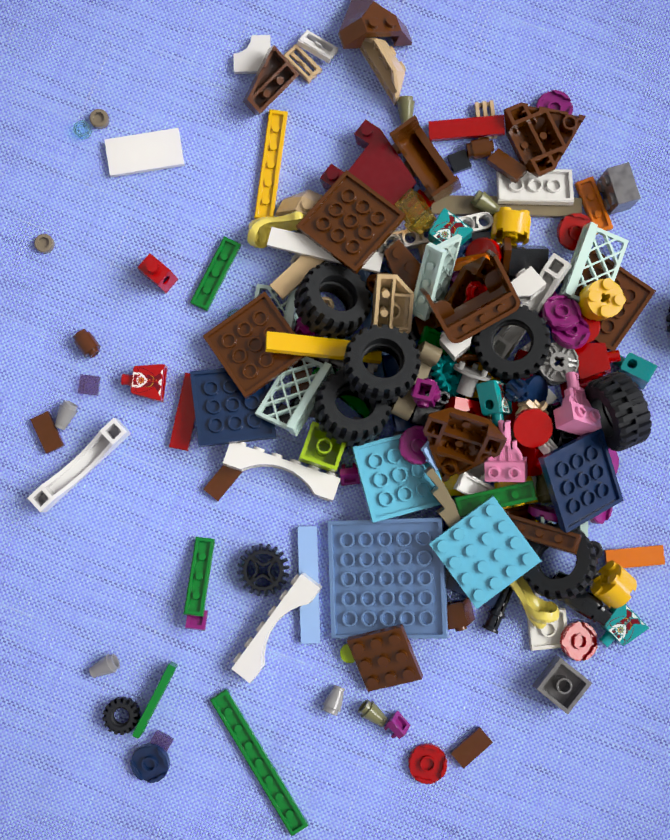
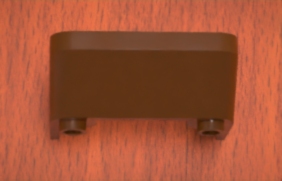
(424, 160)
(481, 311)

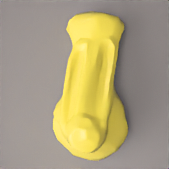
(260, 228)
(537, 610)

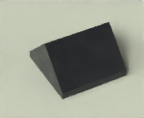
(525, 256)

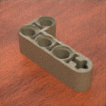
(429, 357)

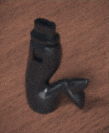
(587, 603)

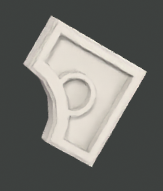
(251, 58)

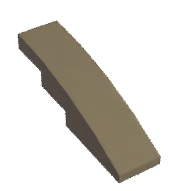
(448, 510)

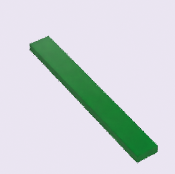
(259, 762)

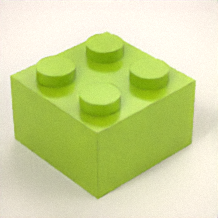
(320, 450)

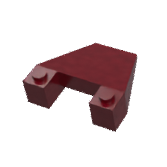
(376, 166)

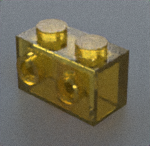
(418, 214)

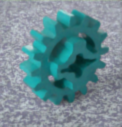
(446, 375)

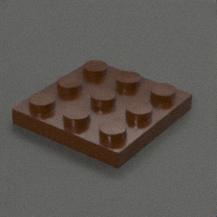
(385, 657)

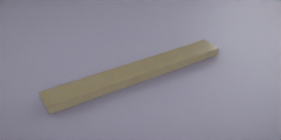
(462, 207)

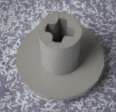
(470, 378)

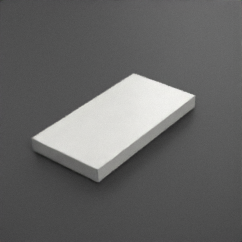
(144, 152)
(548, 189)

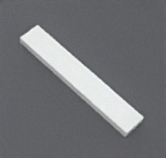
(302, 245)

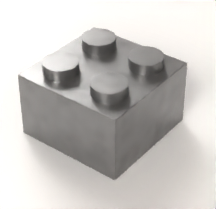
(618, 188)
(562, 684)

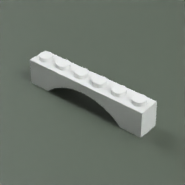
(552, 274)
(527, 286)
(244, 458)
(61, 483)
(253, 658)

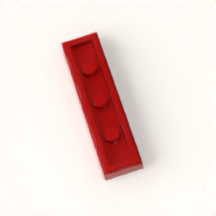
(466, 128)
(184, 418)

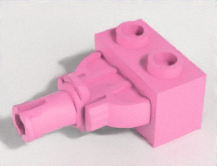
(576, 411)
(510, 464)

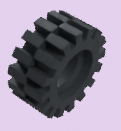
(110, 720)

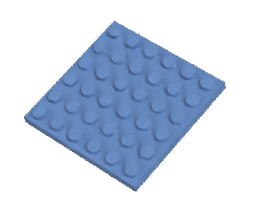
(386, 577)

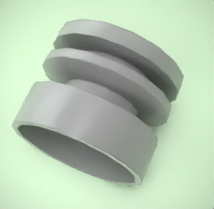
(554, 374)

